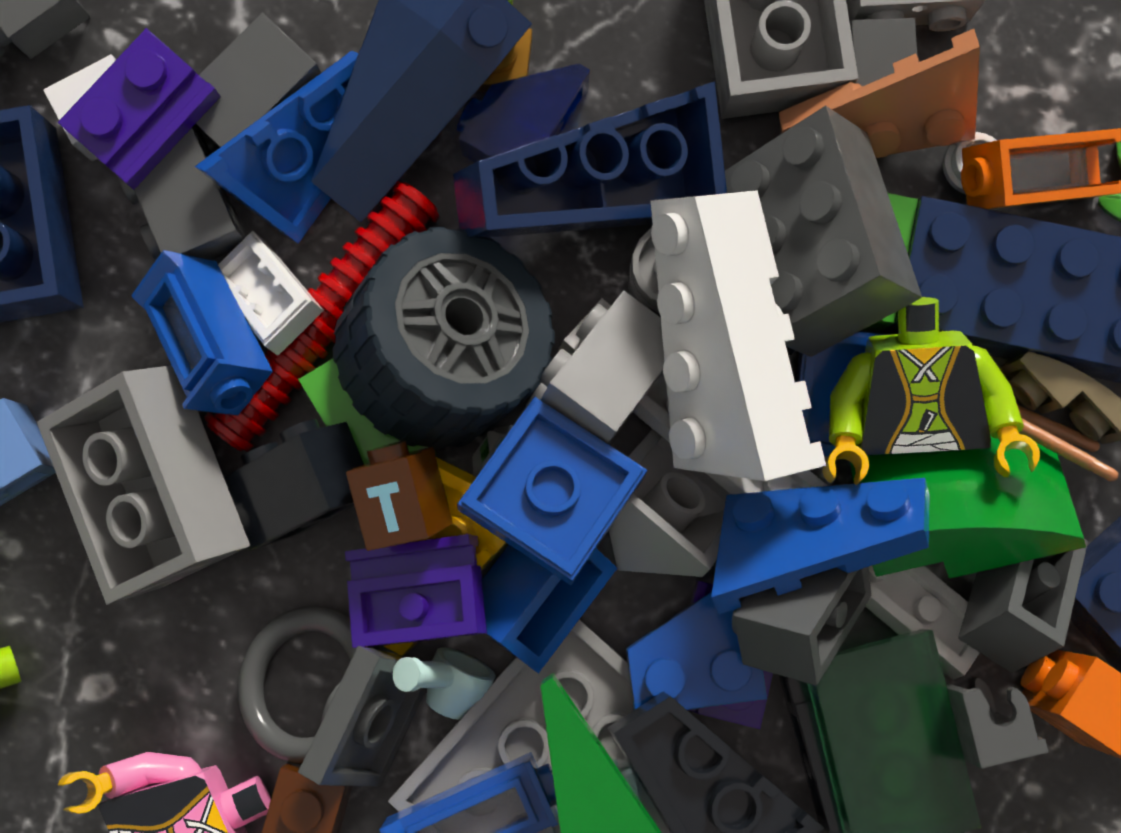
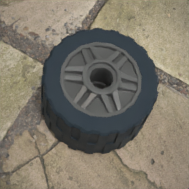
(443, 338)

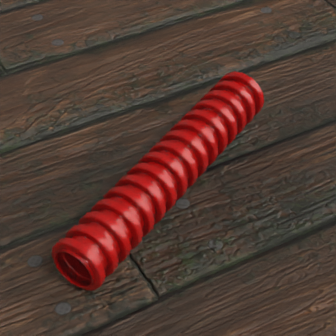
(400, 215)

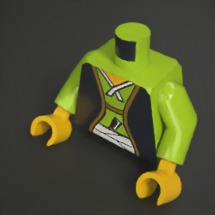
(922, 396)

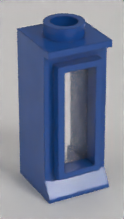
(203, 333)
(503, 800)

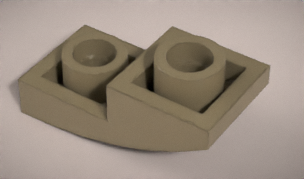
(1051, 385)

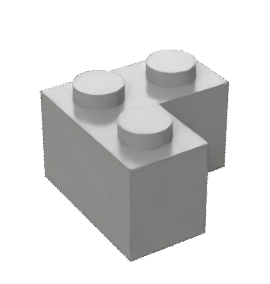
(609, 368)

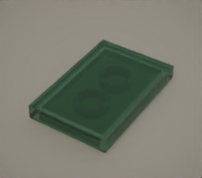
(893, 739)

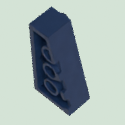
(598, 171)

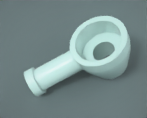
(451, 680)

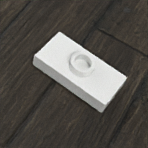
(268, 293)

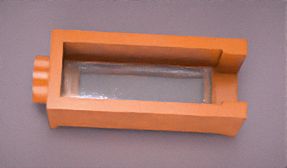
(1036, 169)

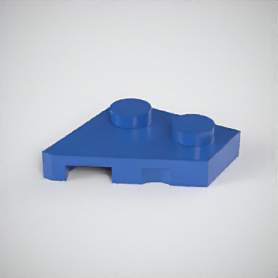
(693, 661)

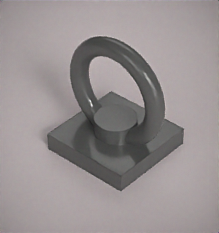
(360, 720)

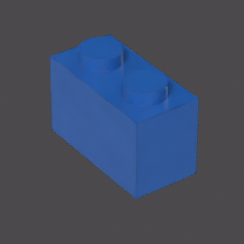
(534, 609)

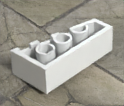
(725, 342)

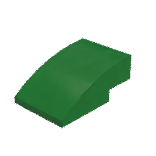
(978, 514)

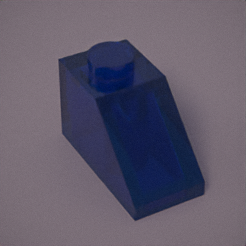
(521, 111)

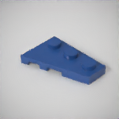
(277, 155)
(799, 532)

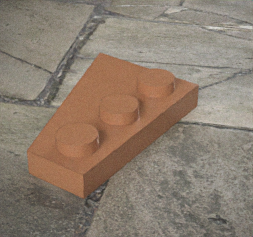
(914, 107)

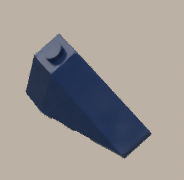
(406, 86)

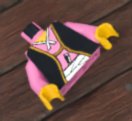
(169, 796)

